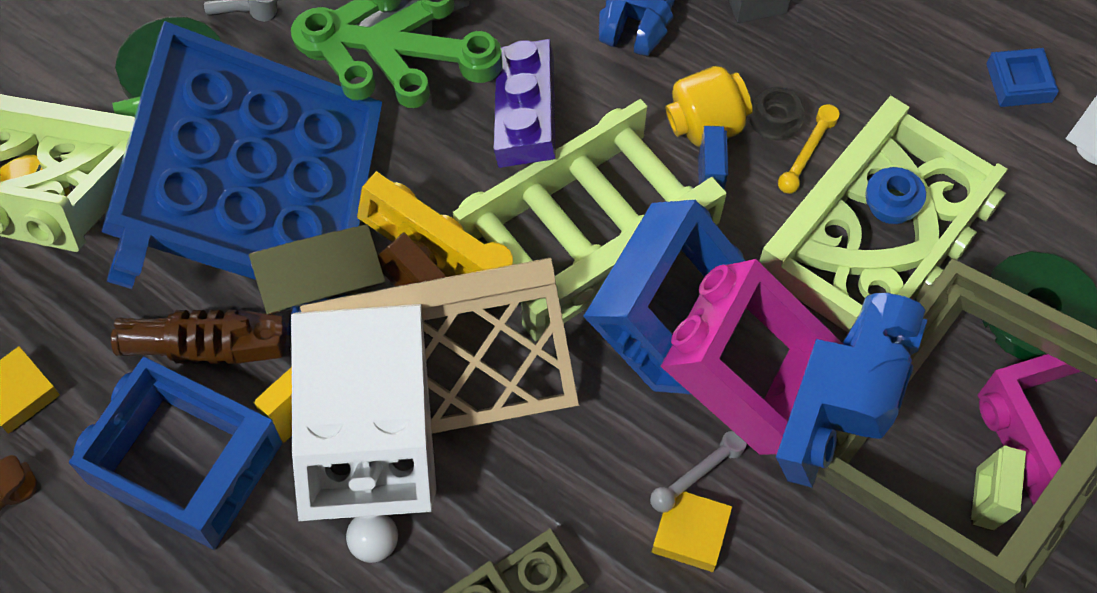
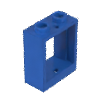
(622, 302)
(226, 484)

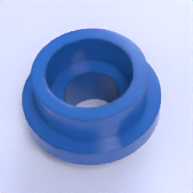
(894, 208)

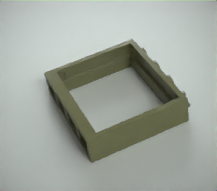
(1068, 491)

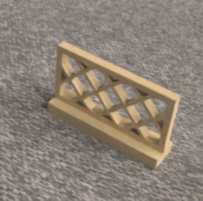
(476, 293)

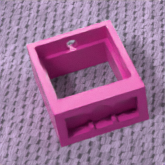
(707, 329)
(1013, 419)

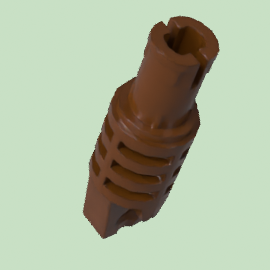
(202, 337)

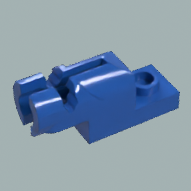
(852, 384)

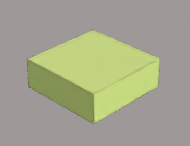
(998, 488)

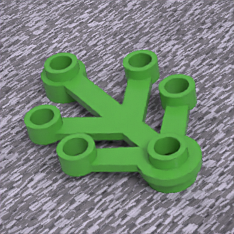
(387, 42)

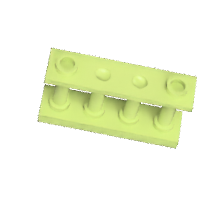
(578, 159)

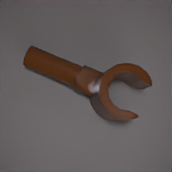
(16, 481)

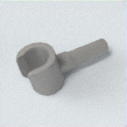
(259, 9)

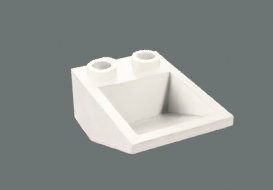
(364, 404)

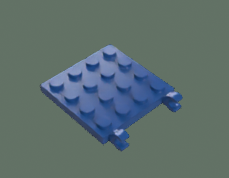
(234, 158)

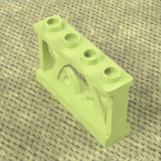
(73, 149)
(874, 149)

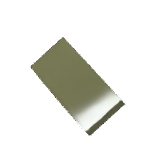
(316, 268)
(534, 568)

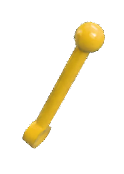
(826, 118)

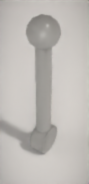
(731, 446)

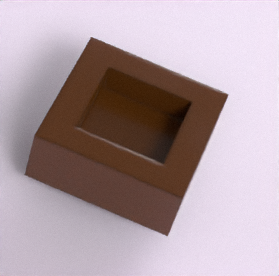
(408, 262)

